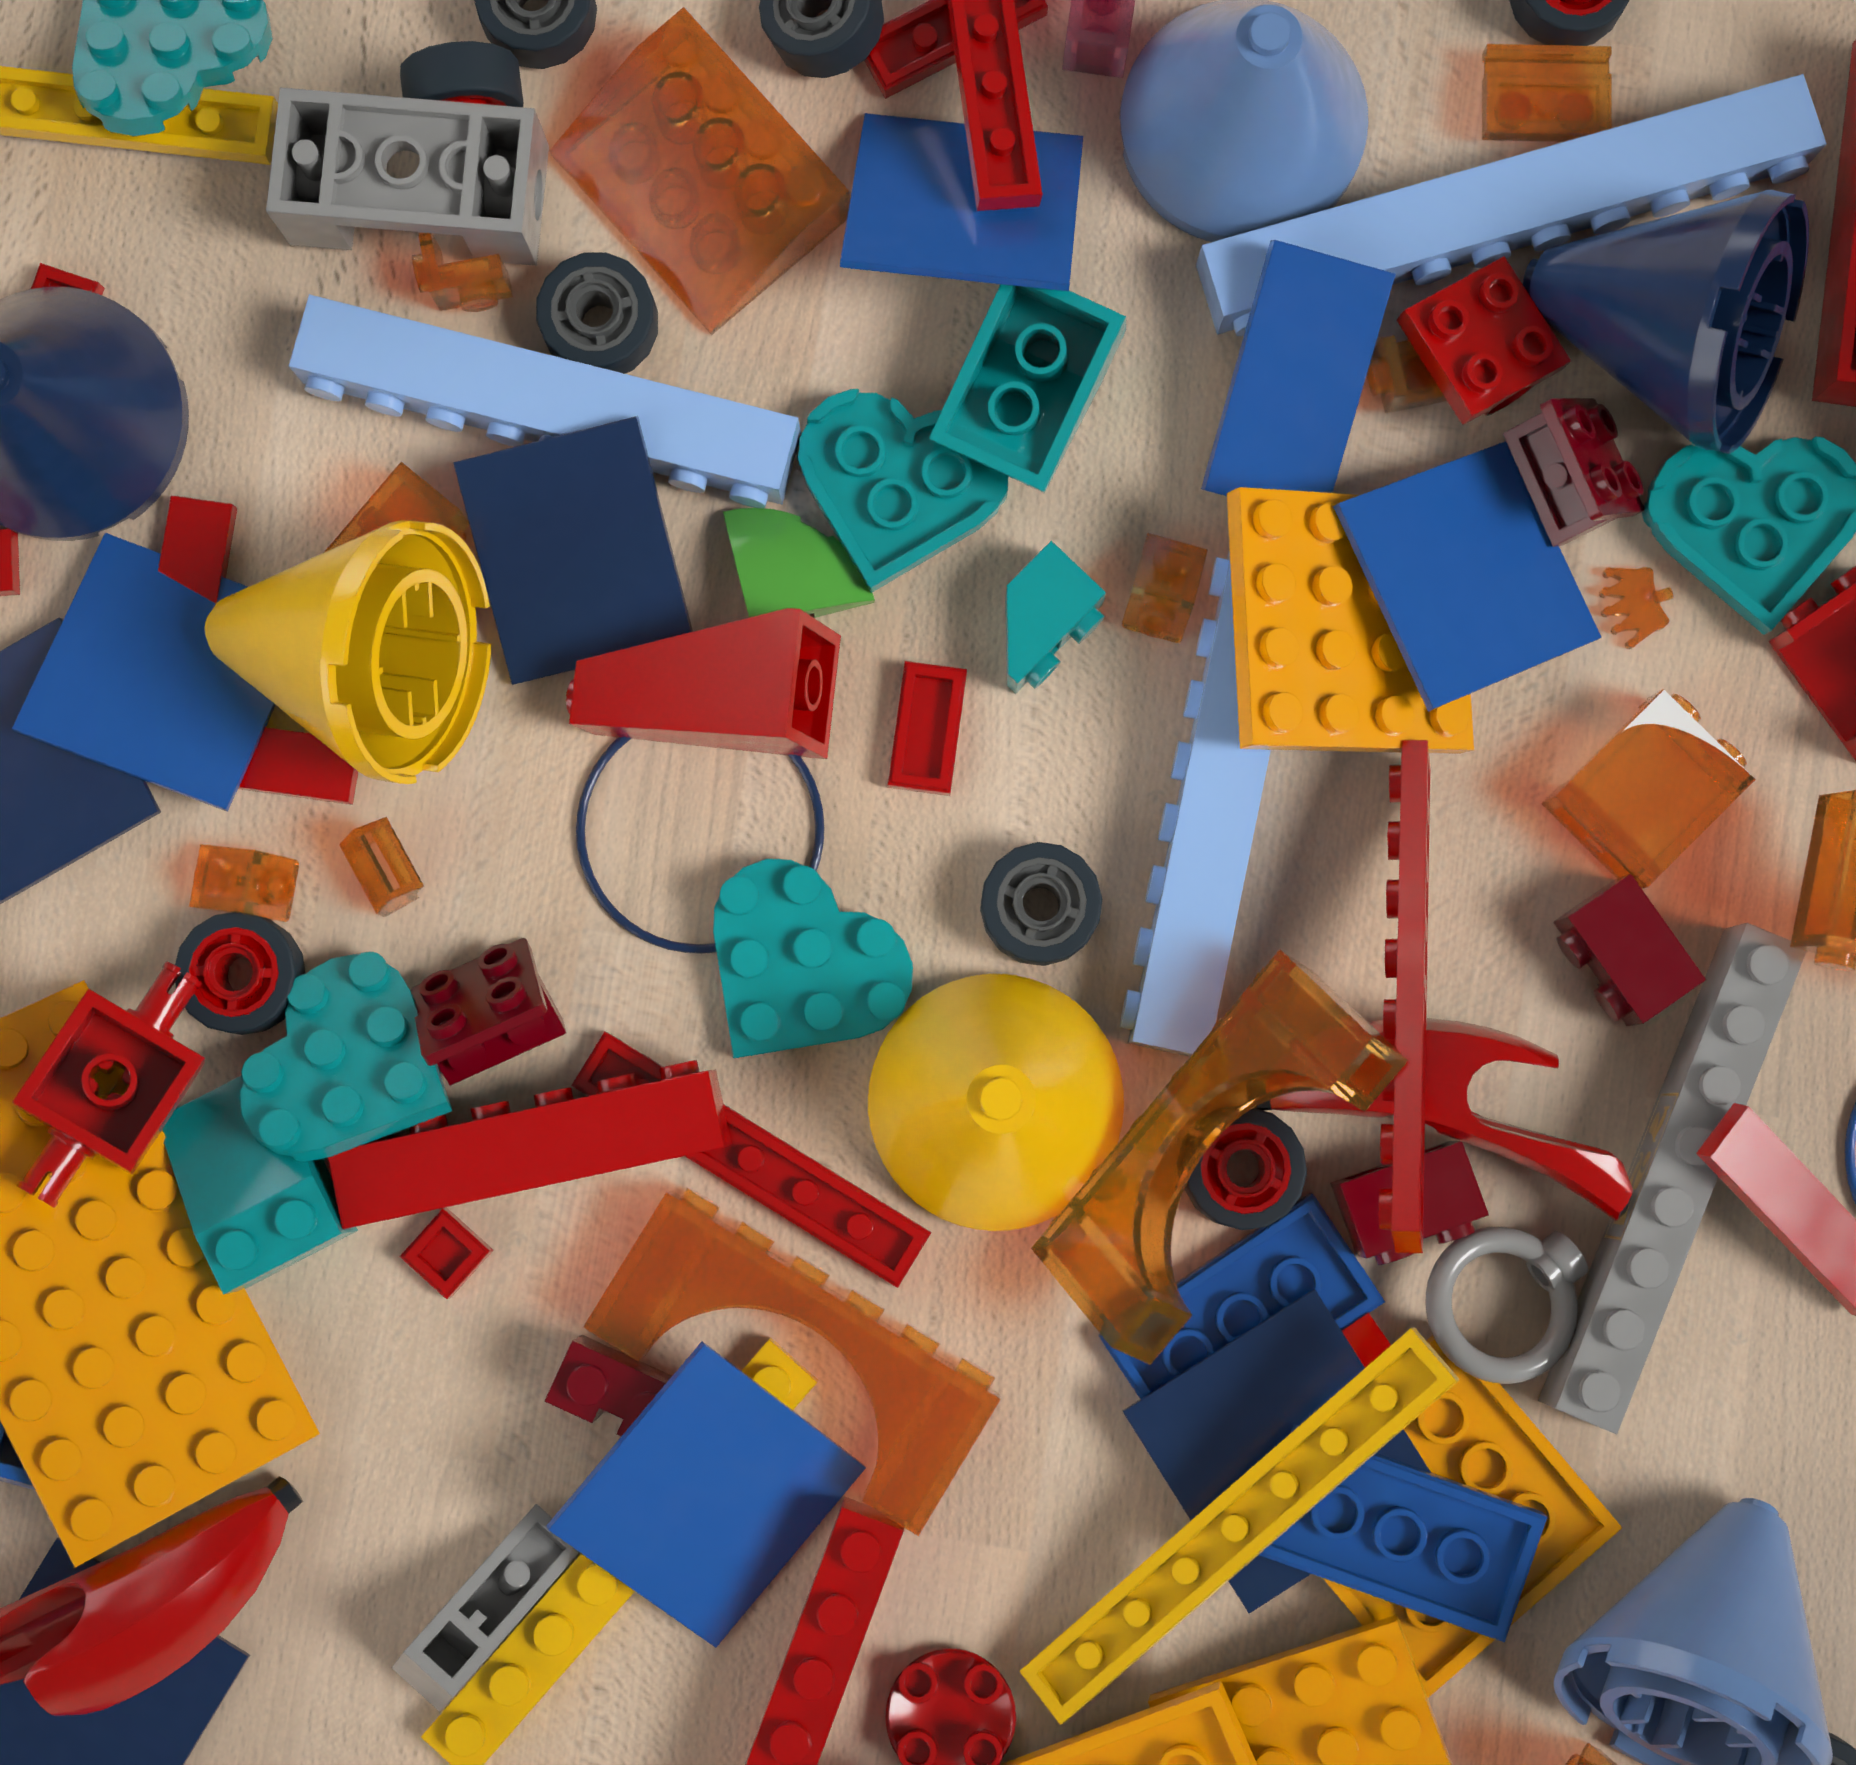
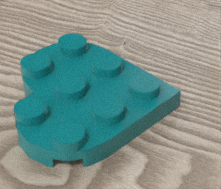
(156, 56)
(889, 486)
(1756, 522)
(799, 966)
(345, 1066)

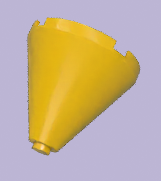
(368, 647)
(994, 1101)

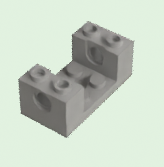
(474, 178)

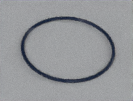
(610, 908)

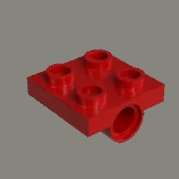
(1483, 341)

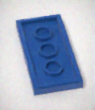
(1298, 372)
(1253, 1283)
(1419, 1544)

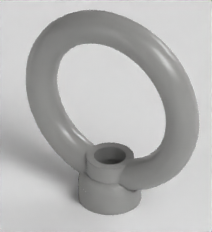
(1554, 1266)

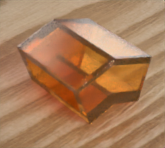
(370, 873)

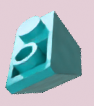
(1043, 611)

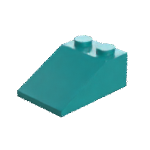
(1029, 381)
(243, 1200)

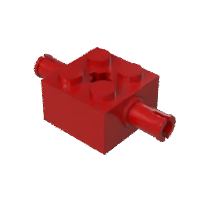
(100, 1039)

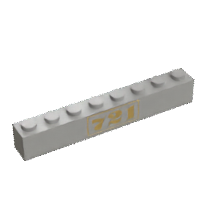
(1670, 1182)

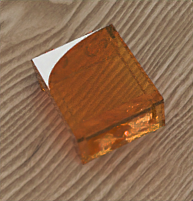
(1650, 789)

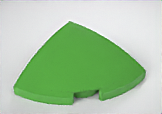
(791, 565)

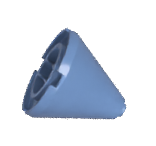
(1242, 118)
(1707, 1654)

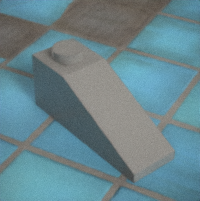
(485, 1610)

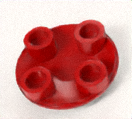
(950, 1711)

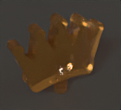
(1638, 602)

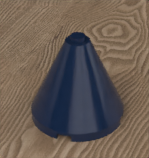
(1685, 308)
(84, 414)

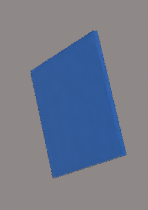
(920, 217)
(1466, 574)
(140, 684)
(706, 1495)

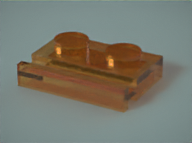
(1545, 92)

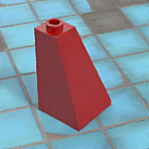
(727, 686)

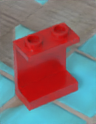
(1822, 655)

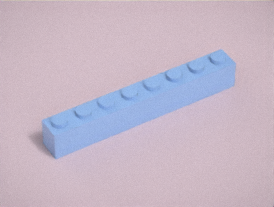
(533, 394)
(1206, 853)

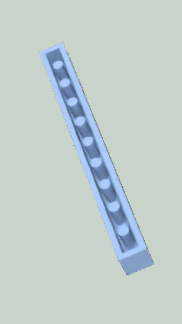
(1538, 195)

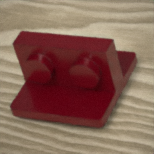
(1574, 468)
(484, 1012)

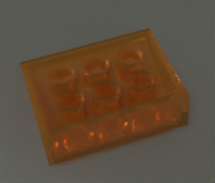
(701, 172)

